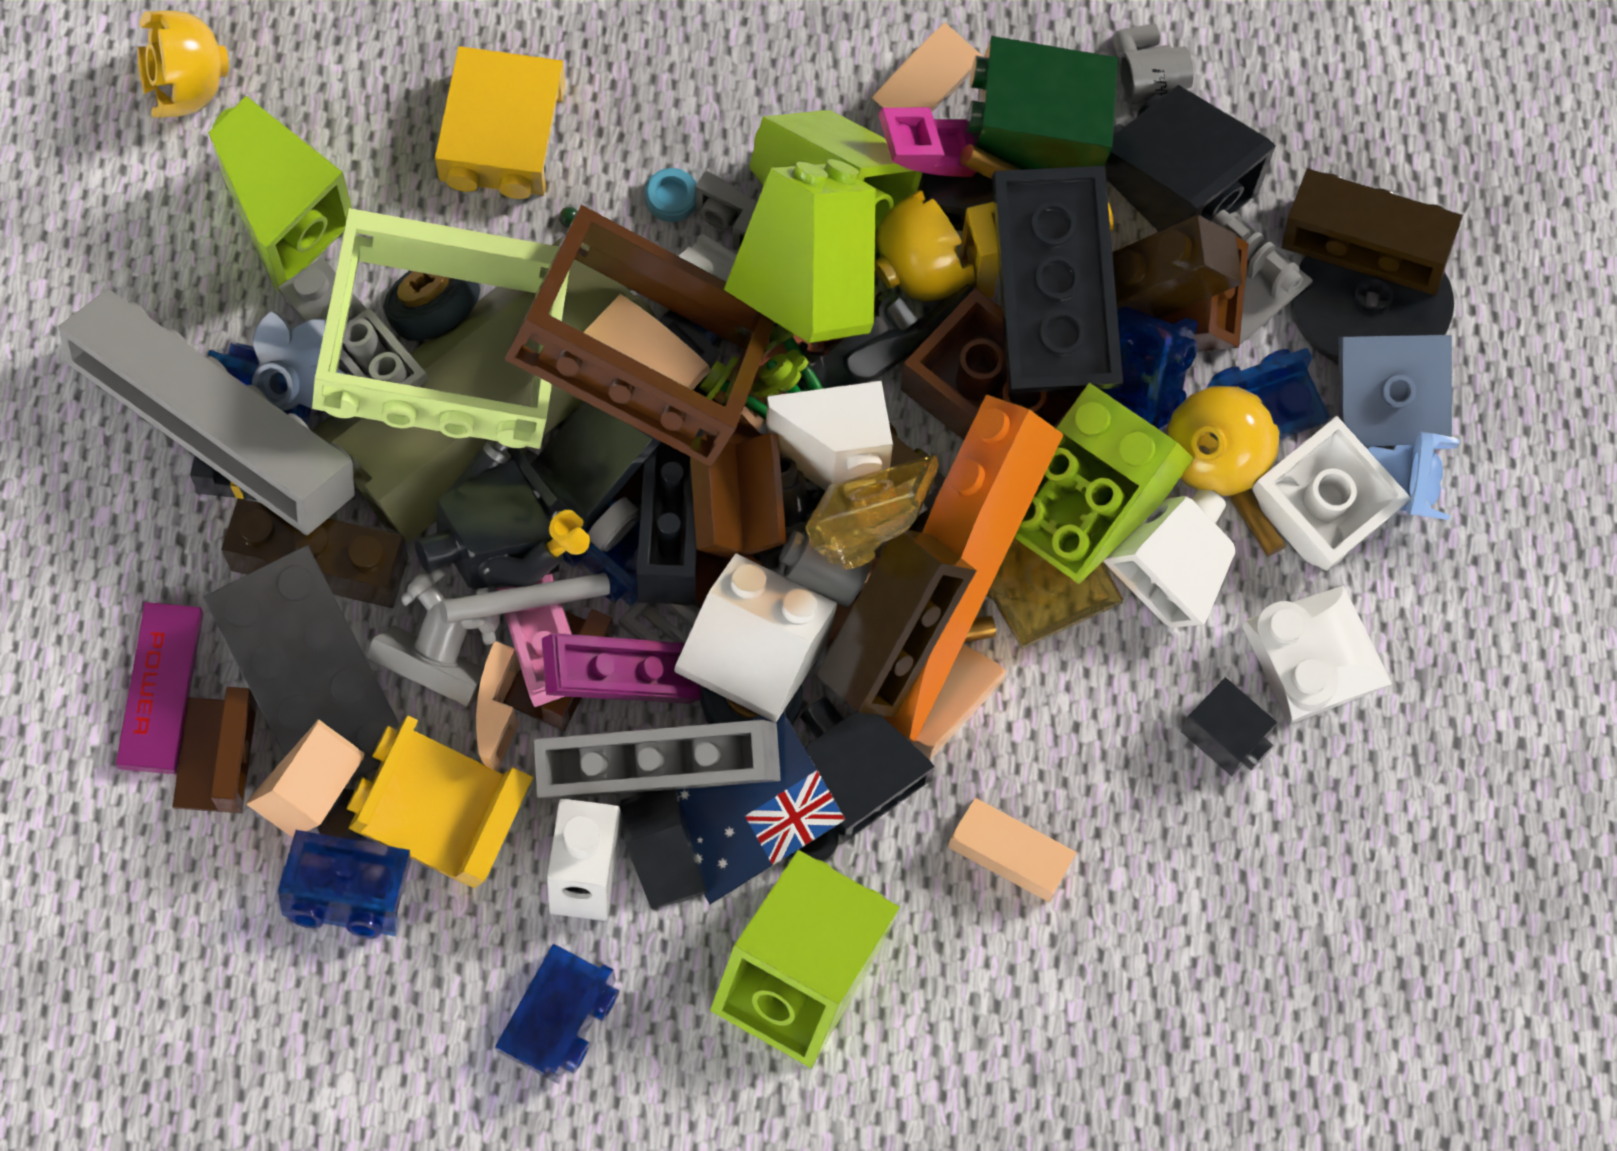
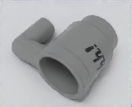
(1150, 69)

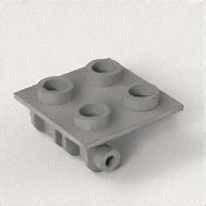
(1269, 276)

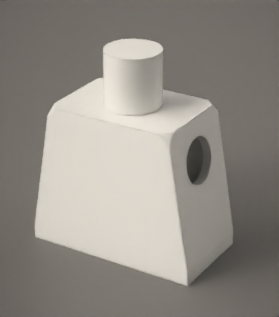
(1177, 559)
(584, 857)

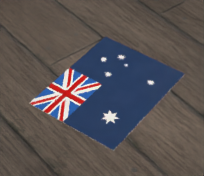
(758, 824)

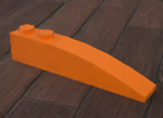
(978, 520)

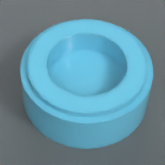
(671, 195)

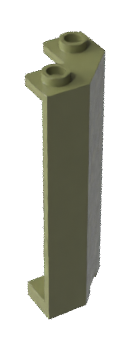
(412, 467)

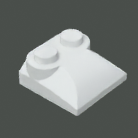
(1328, 495)
(1315, 653)

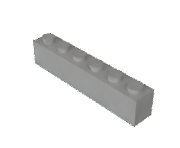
(208, 411)

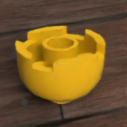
(183, 55)
(920, 251)
(1244, 441)

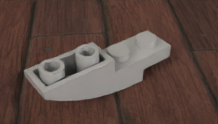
(368, 345)

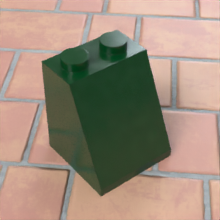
(1043, 104)

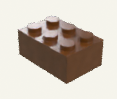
(965, 364)

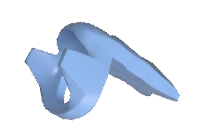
(1418, 471)

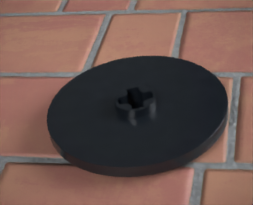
(1338, 308)

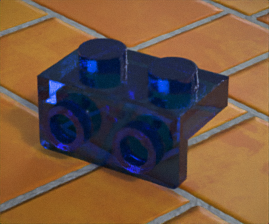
(557, 1013)

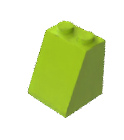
(824, 136)
(282, 188)
(810, 252)
(803, 957)

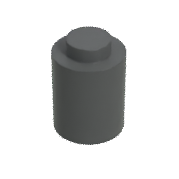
(814, 572)

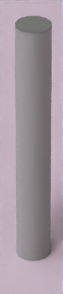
(524, 598)

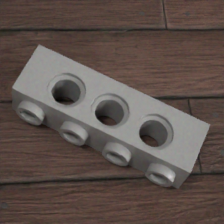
(657, 759)

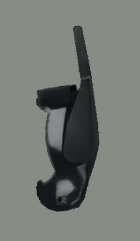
(891, 339)

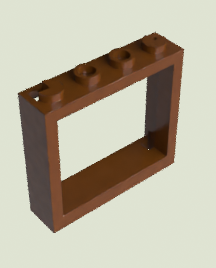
(618, 381)

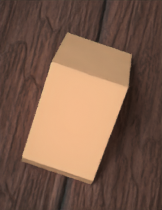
(307, 780)

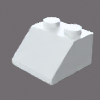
(833, 431)
(756, 637)

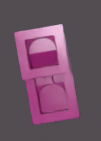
(925, 142)

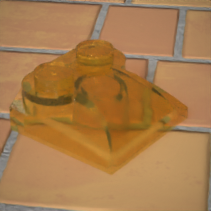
(869, 511)
(1042, 599)

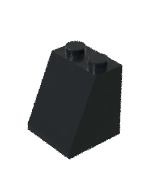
(1186, 160)

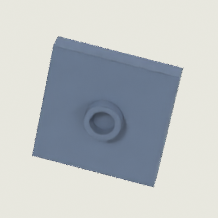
(1395, 387)

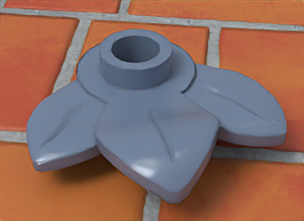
(287, 352)

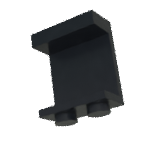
(585, 463)

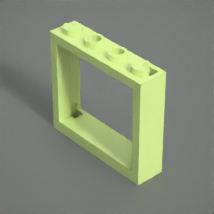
(444, 253)

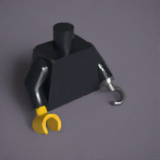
(498, 527)

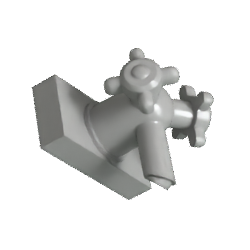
(434, 653)

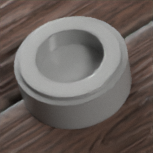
(614, 524)

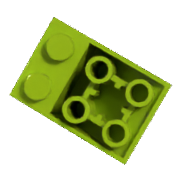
(1099, 484)

